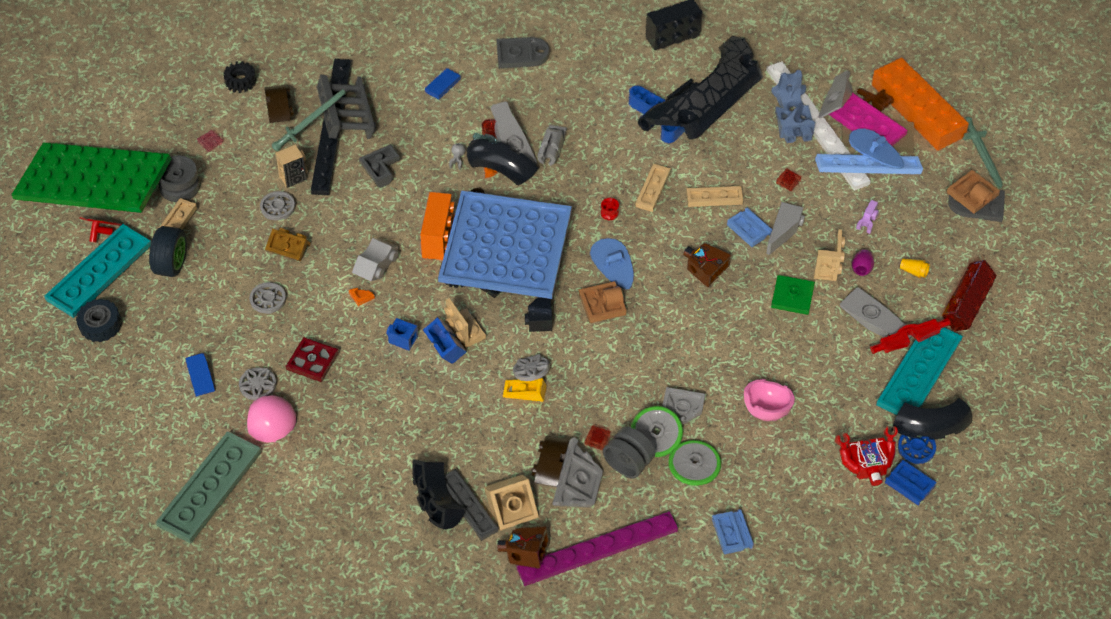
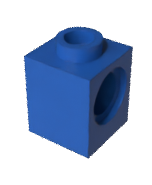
(402, 334)

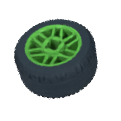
(167, 251)

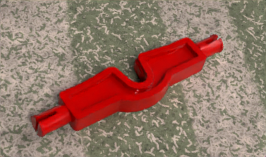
(901, 339)

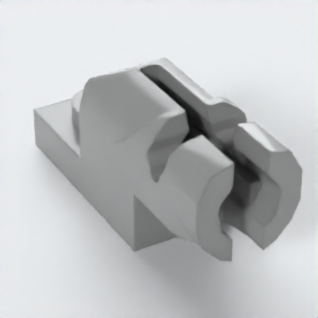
(552, 144)

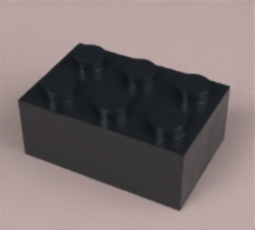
(673, 24)

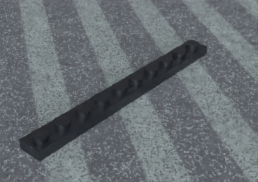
(328, 146)

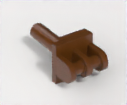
(879, 100)

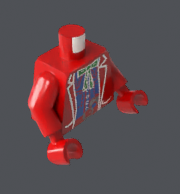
(868, 457)

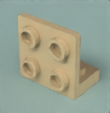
(828, 262)
(463, 325)

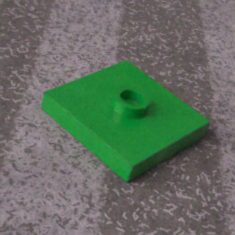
(792, 294)

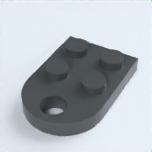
(521, 52)
(992, 211)

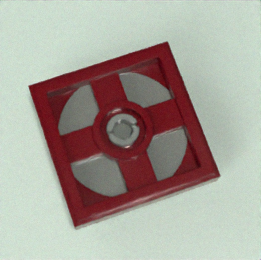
(312, 359)

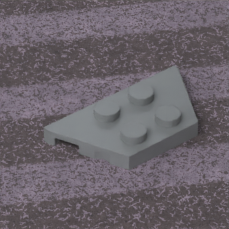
(578, 478)

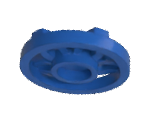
(917, 447)

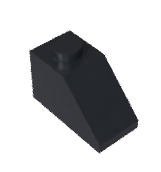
(539, 315)

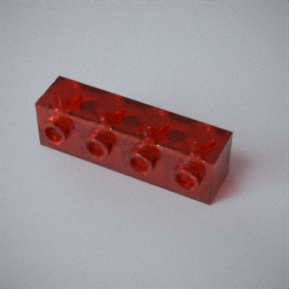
(969, 295)

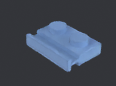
(749, 227)
(732, 531)

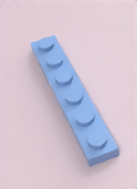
(863, 164)

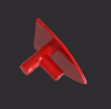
(95, 229)

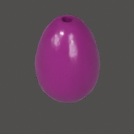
(863, 262)

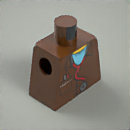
(706, 262)
(526, 546)

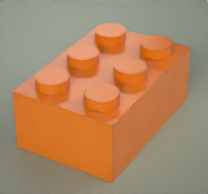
(437, 225)

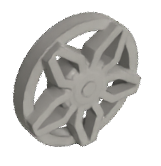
(277, 205)
(267, 298)
(531, 366)
(257, 383)

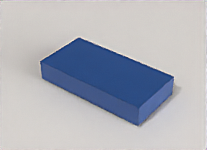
(442, 83)

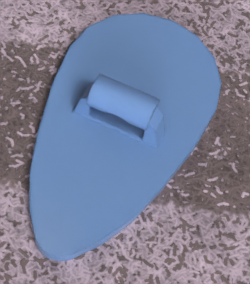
(875, 147)
(613, 261)

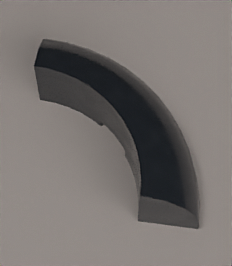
(501, 159)
(933, 422)
(434, 494)

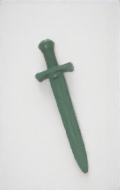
(291, 133)
(980, 146)

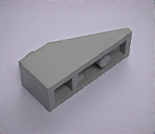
(785, 225)

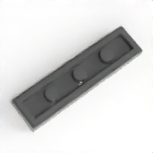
(474, 512)

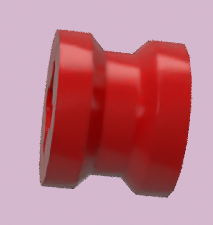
(607, 205)

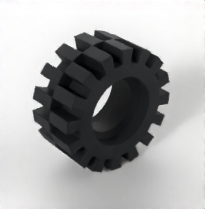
(243, 83)

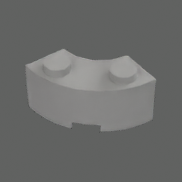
(375, 259)

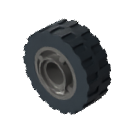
(99, 320)

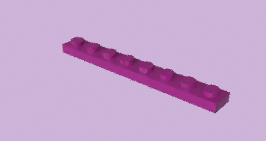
(599, 548)

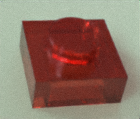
(788, 180)
(597, 437)

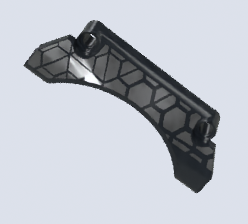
(711, 97)

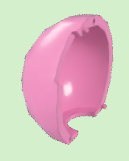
(768, 400)
(270, 418)

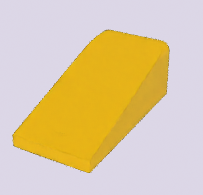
(525, 390)

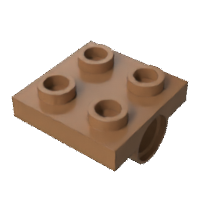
(973, 191)
(602, 302)

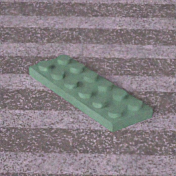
(208, 487)

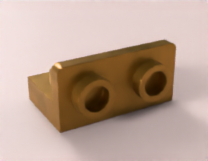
(286, 244)

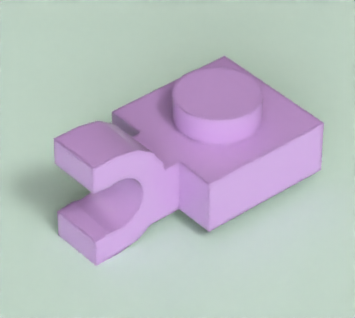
(870, 214)

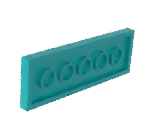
(98, 270)
(919, 371)

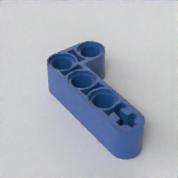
(642, 101)

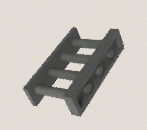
(331, 114)

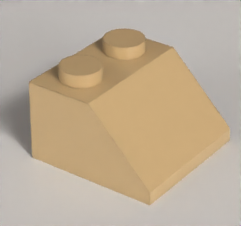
(511, 501)

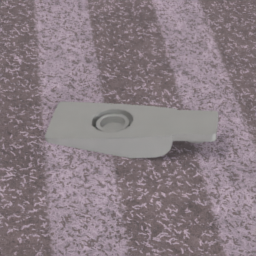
(837, 95)
(509, 131)
(871, 313)

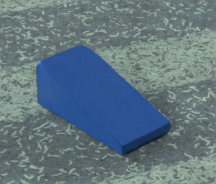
(199, 374)

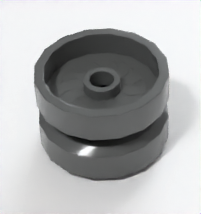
(179, 179)
(629, 452)

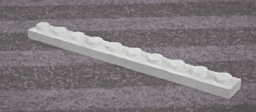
(822, 132)

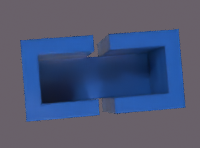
(443, 336)

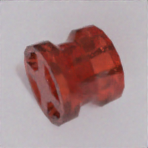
(488, 127)

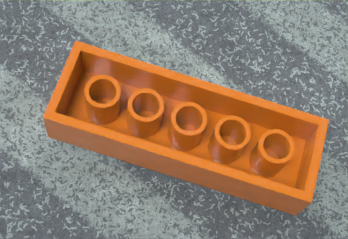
(920, 104)

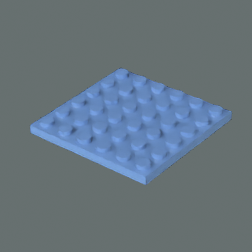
(505, 244)

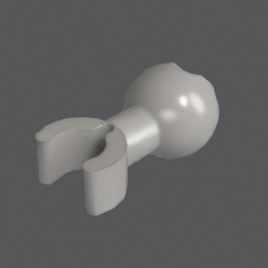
(458, 150)

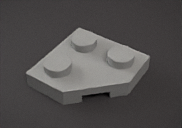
(684, 403)

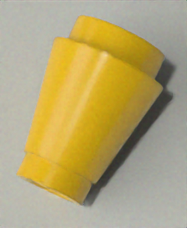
(915, 267)

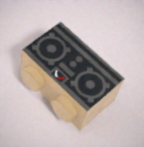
(291, 166)

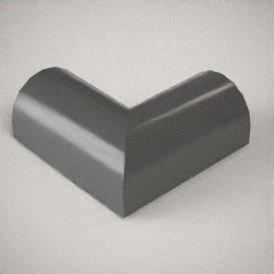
(377, 162)

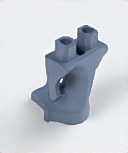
(790, 122)

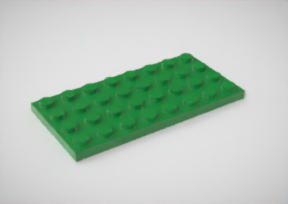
(92, 177)

